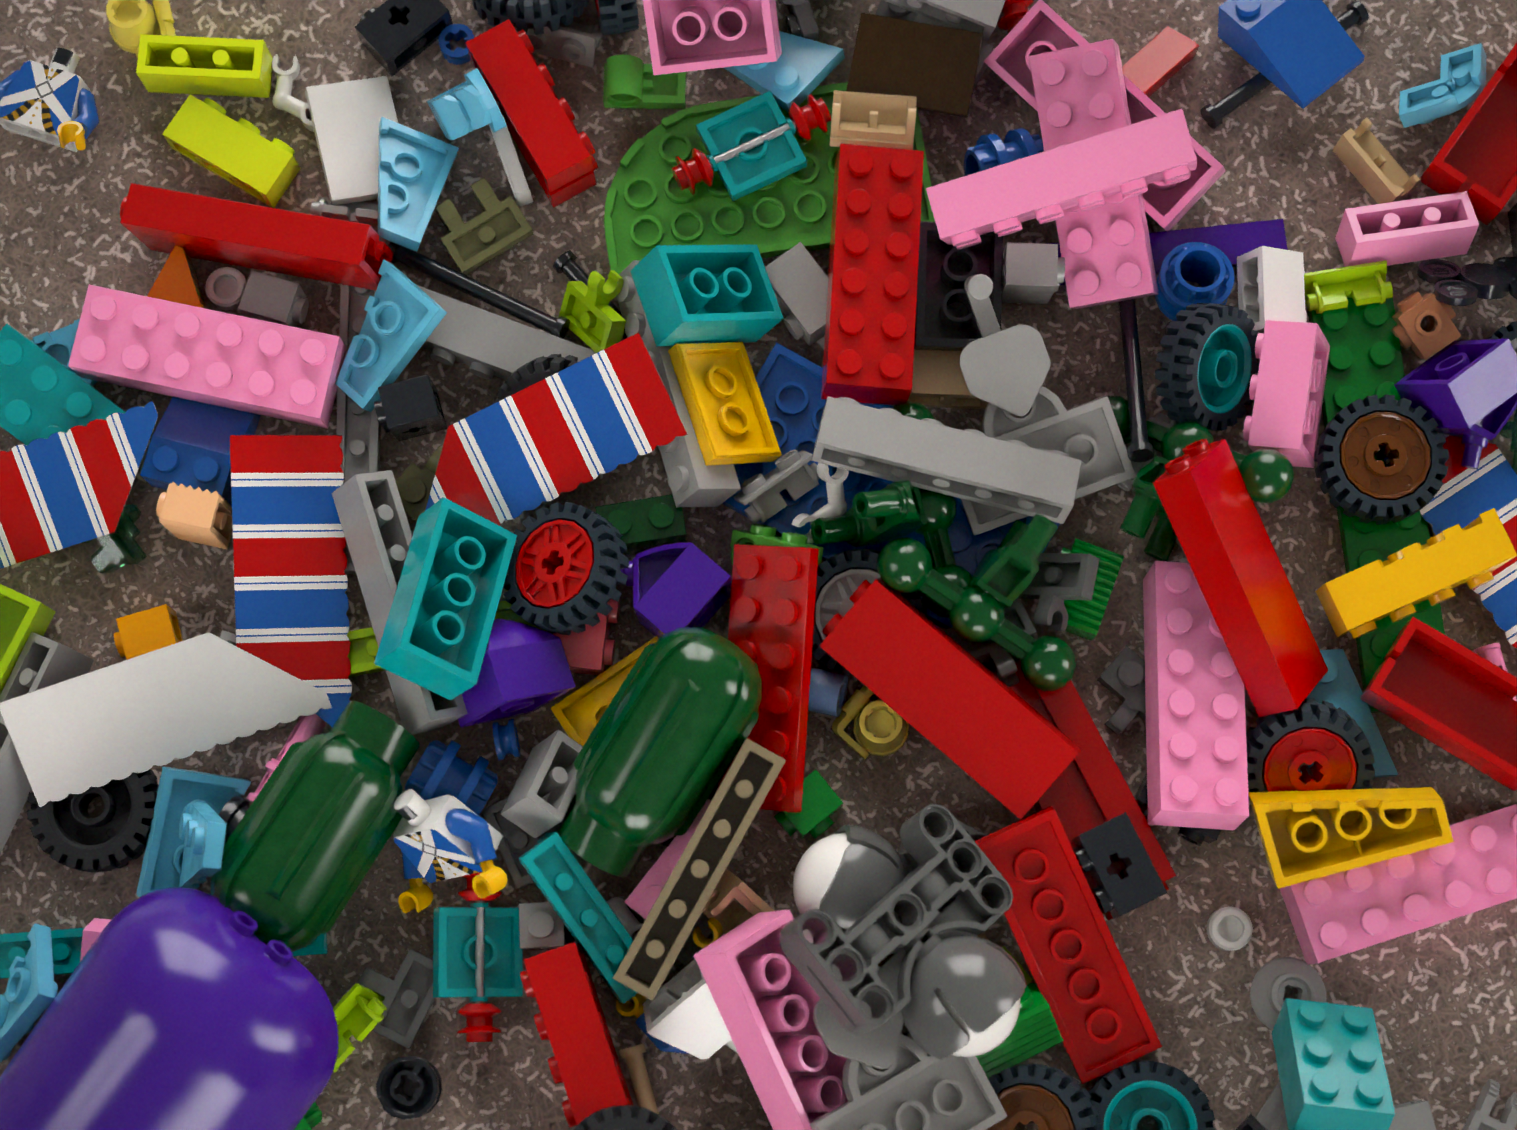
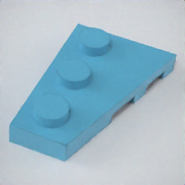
(409, 181)
(392, 333)
(28, 990)

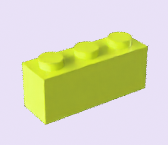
(204, 66)
(232, 149)

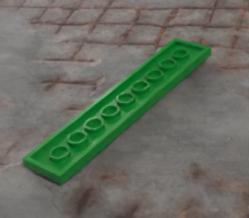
(1364, 363)

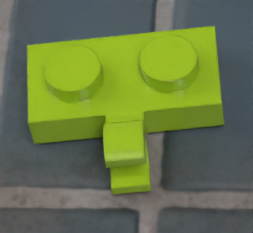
(589, 310)

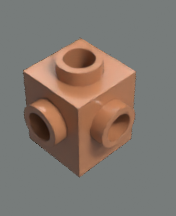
(1438, 330)

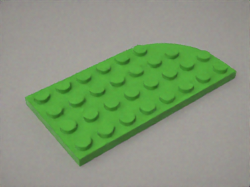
(651, 210)

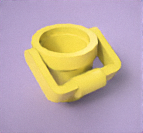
(137, 17)
(876, 725)

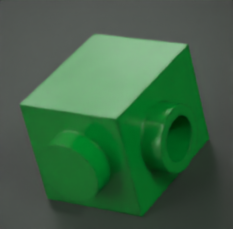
(817, 806)

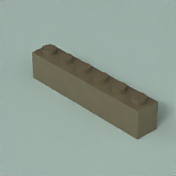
(699, 869)

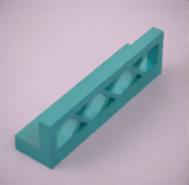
(580, 908)

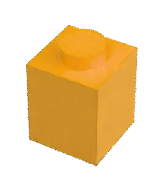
(147, 631)

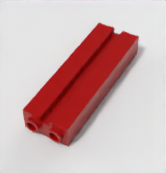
(255, 236)
(1241, 576)
(948, 696)
(1092, 784)

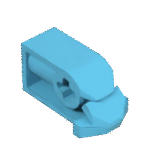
(466, 107)

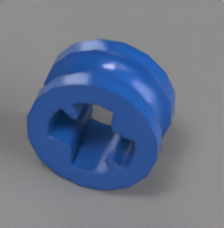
(455, 32)
(506, 739)

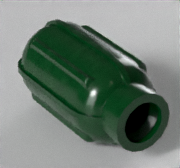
(661, 747)
(316, 827)

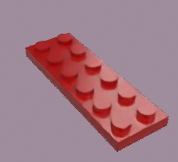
(775, 626)
(1069, 946)

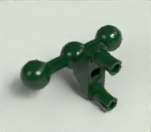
(1264, 471)
(897, 513)
(995, 585)

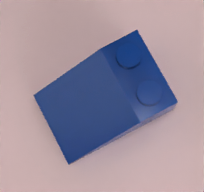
(1290, 43)
(194, 446)

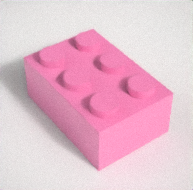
(711, 34)
(1288, 390)

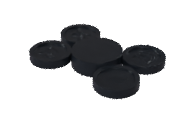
(1472, 281)

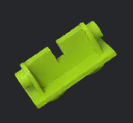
(1332, 287)
(356, 1016)

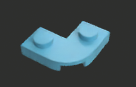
(1459, 84)

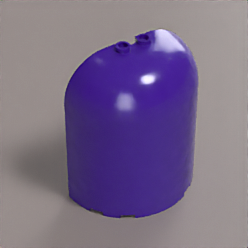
(176, 1029)

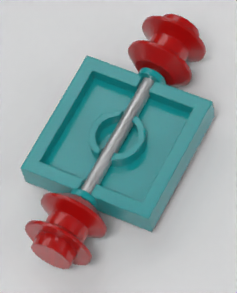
(751, 145)
(477, 958)

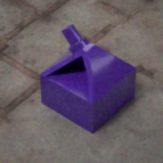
(1467, 391)
(676, 587)
(518, 674)

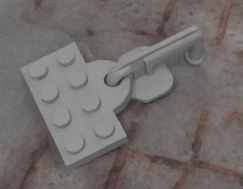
(1009, 375)
(913, 1086)

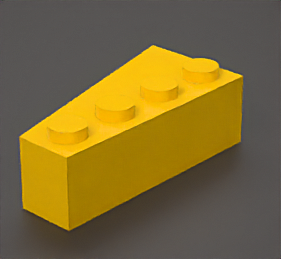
(1416, 575)
(1345, 829)

